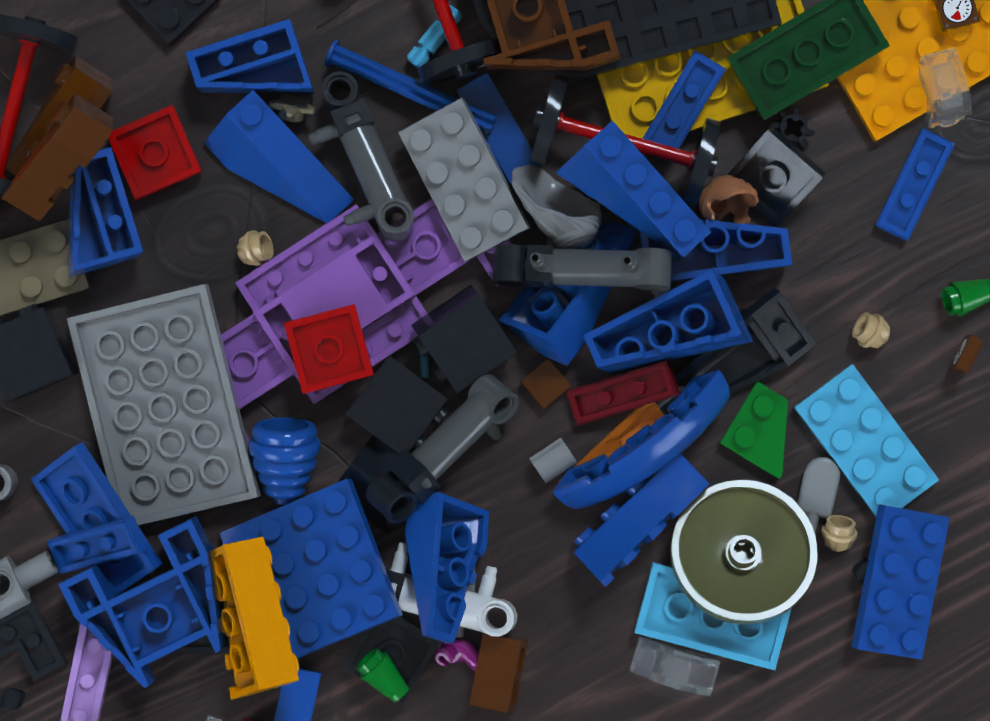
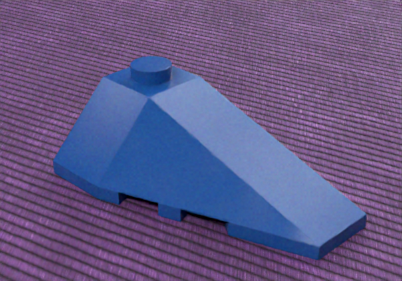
(267, 153)
(559, 317)
(443, 550)

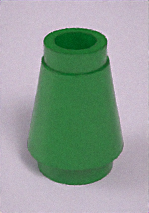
(965, 296)
(382, 675)

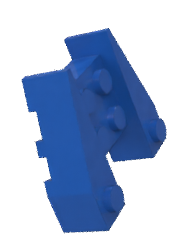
(157, 613)

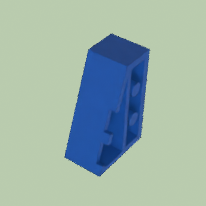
(257, 61)
(100, 218)

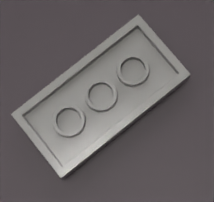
(464, 179)

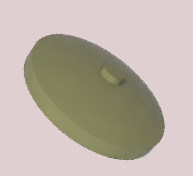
(743, 552)

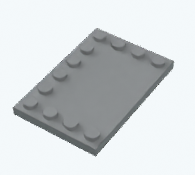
(164, 405)

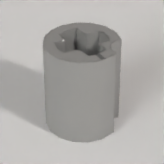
(553, 460)

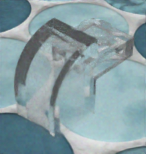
(945, 88)
(674, 667)

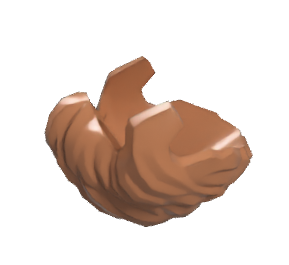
(727, 195)

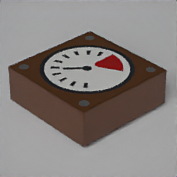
(956, 13)
(966, 354)

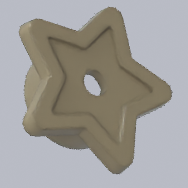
(292, 107)

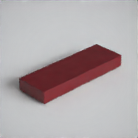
(623, 392)

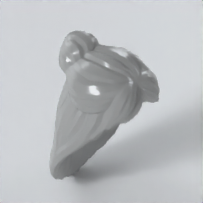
(557, 210)

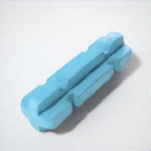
(430, 41)

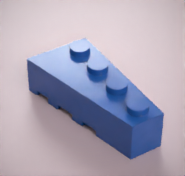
(675, 325)

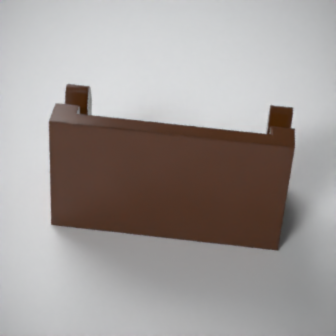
(498, 672)

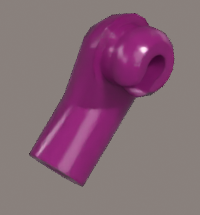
(457, 652)

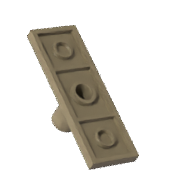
(37, 268)

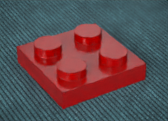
(154, 152)
(328, 348)

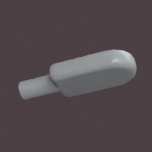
(818, 489)

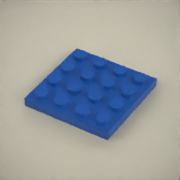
(324, 567)

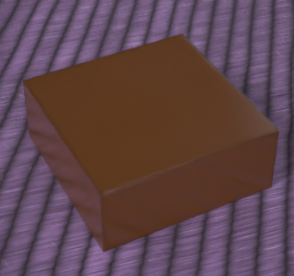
(545, 383)

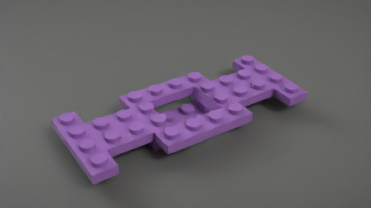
(334, 270)

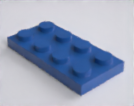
(84, 498)
(900, 582)

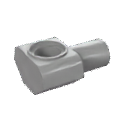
(22, 578)

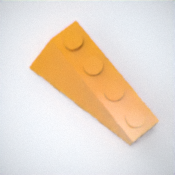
(252, 618)

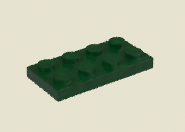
(806, 54)

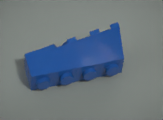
(629, 186)
(730, 250)
(638, 518)

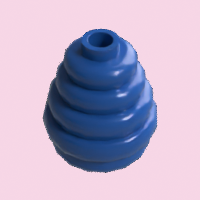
(284, 456)

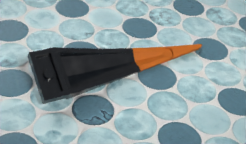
(777, 343)

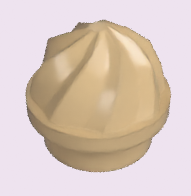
(255, 248)
(871, 330)
(839, 532)

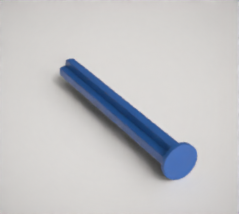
(400, 83)

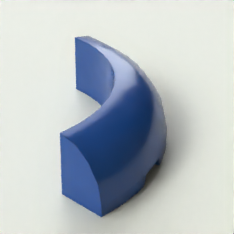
(649, 447)

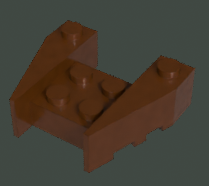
(542, 38)
(60, 138)

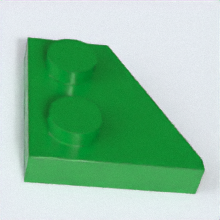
(759, 429)

